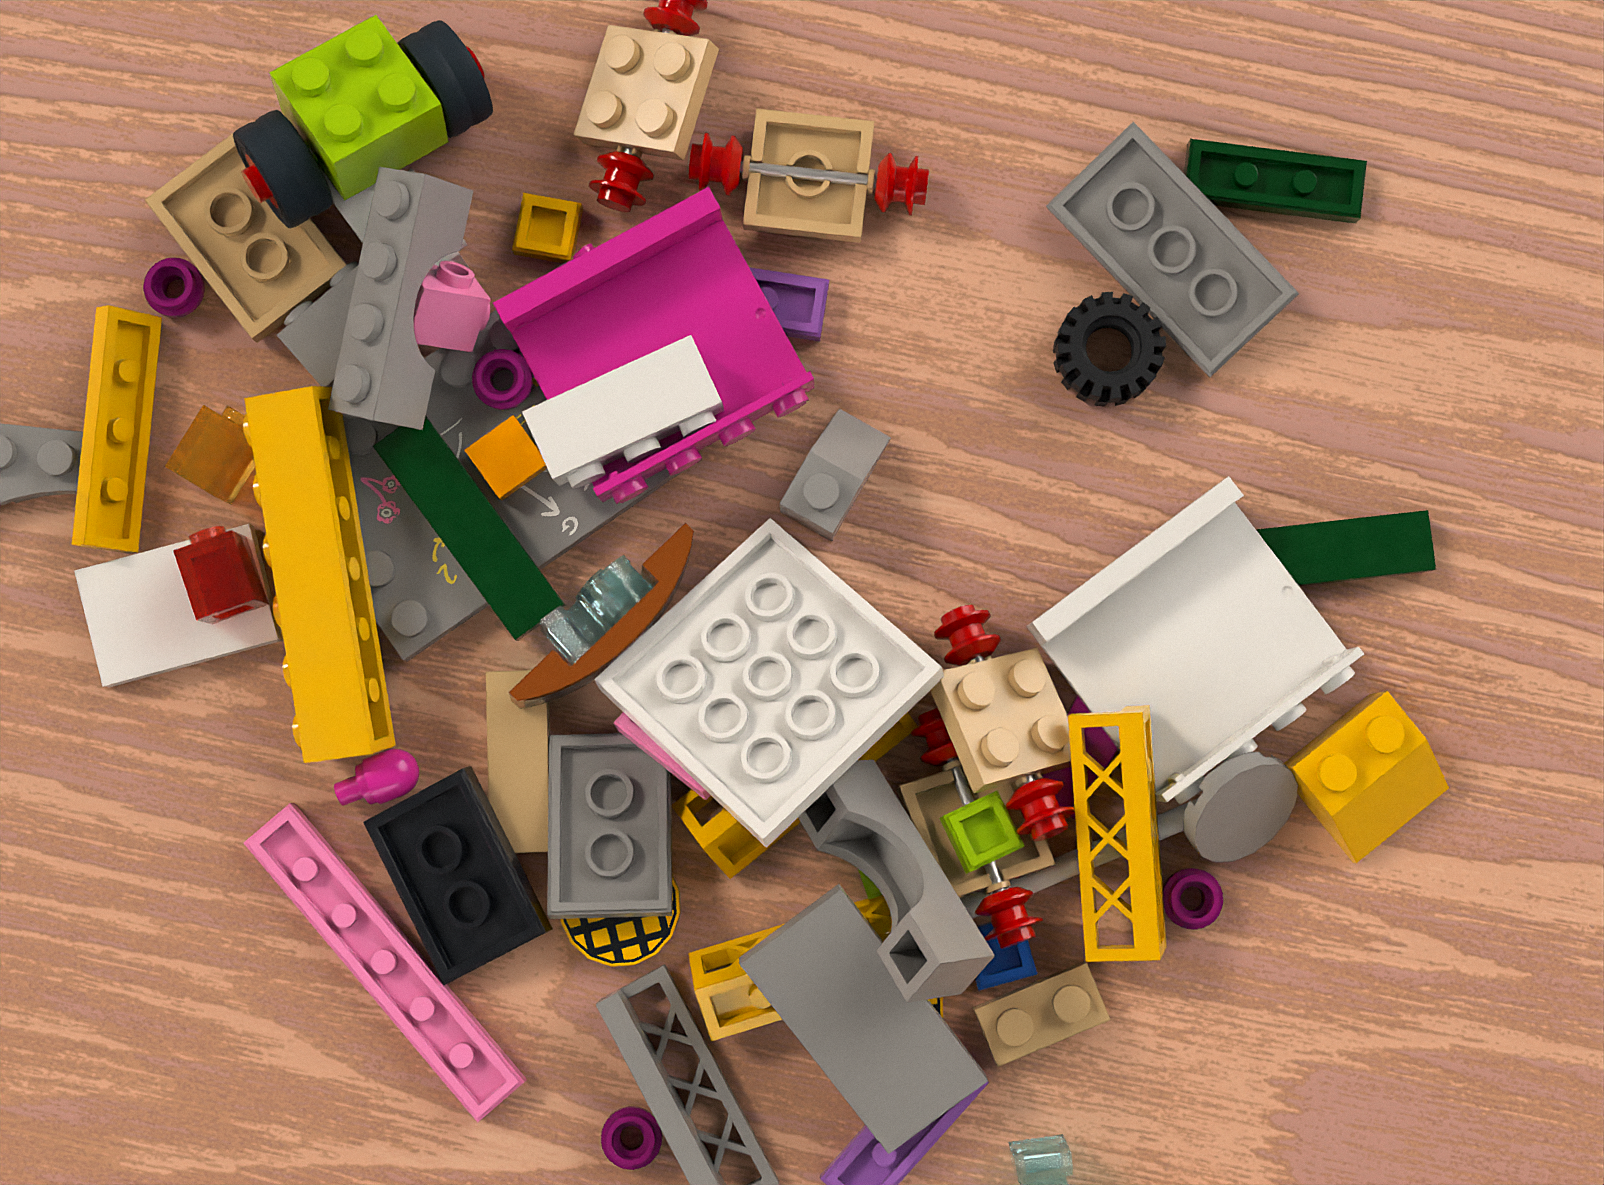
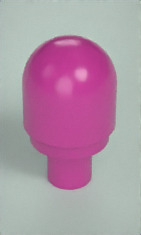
(380, 778)

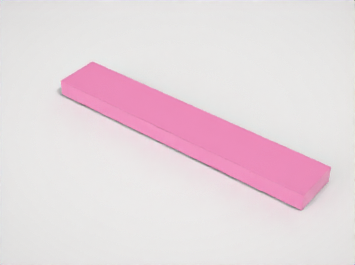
(385, 961)

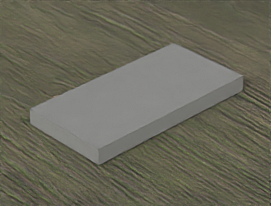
(1172, 249)
(835, 994)

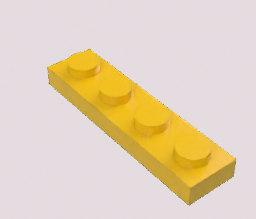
(116, 430)

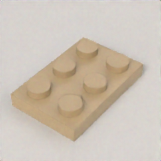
(241, 244)

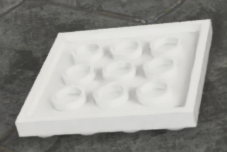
(769, 680)

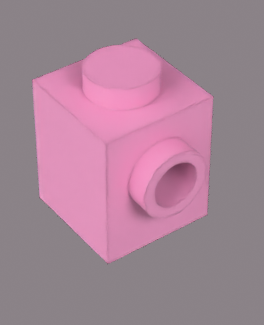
(450, 308)

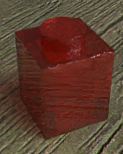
(220, 575)

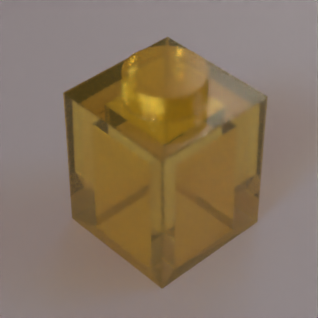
(215, 454)

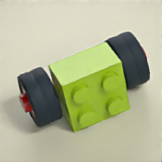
(359, 109)

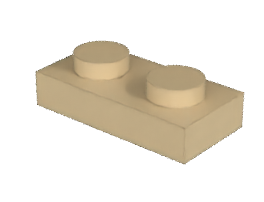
(1041, 1013)

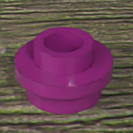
(160, 277)
(489, 366)
(1210, 904)
(625, 1156)

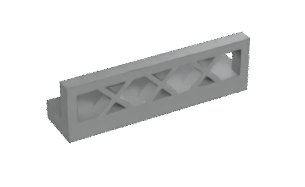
(660, 1088)

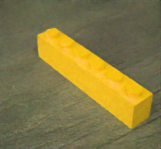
(319, 574)

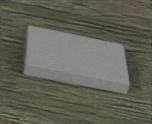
(607, 829)

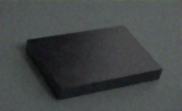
(457, 875)

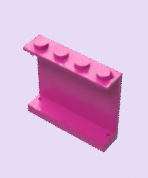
(643, 293)

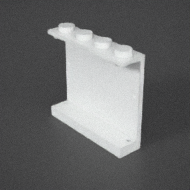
(1201, 633)

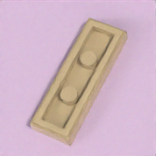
(517, 763)

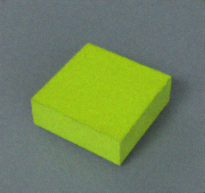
(981, 832)

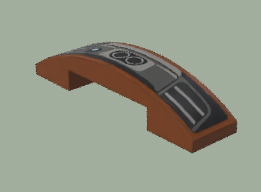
(556, 678)

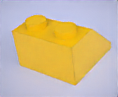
(1367, 774)

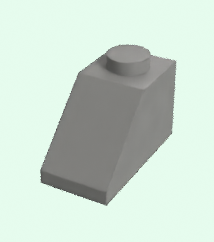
(833, 474)

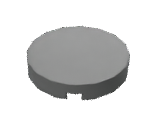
(1240, 807)

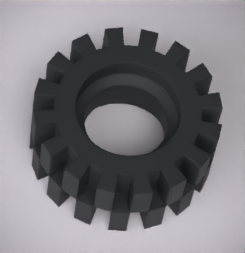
(1119, 315)

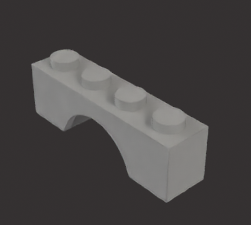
(407, 231)
(932, 937)

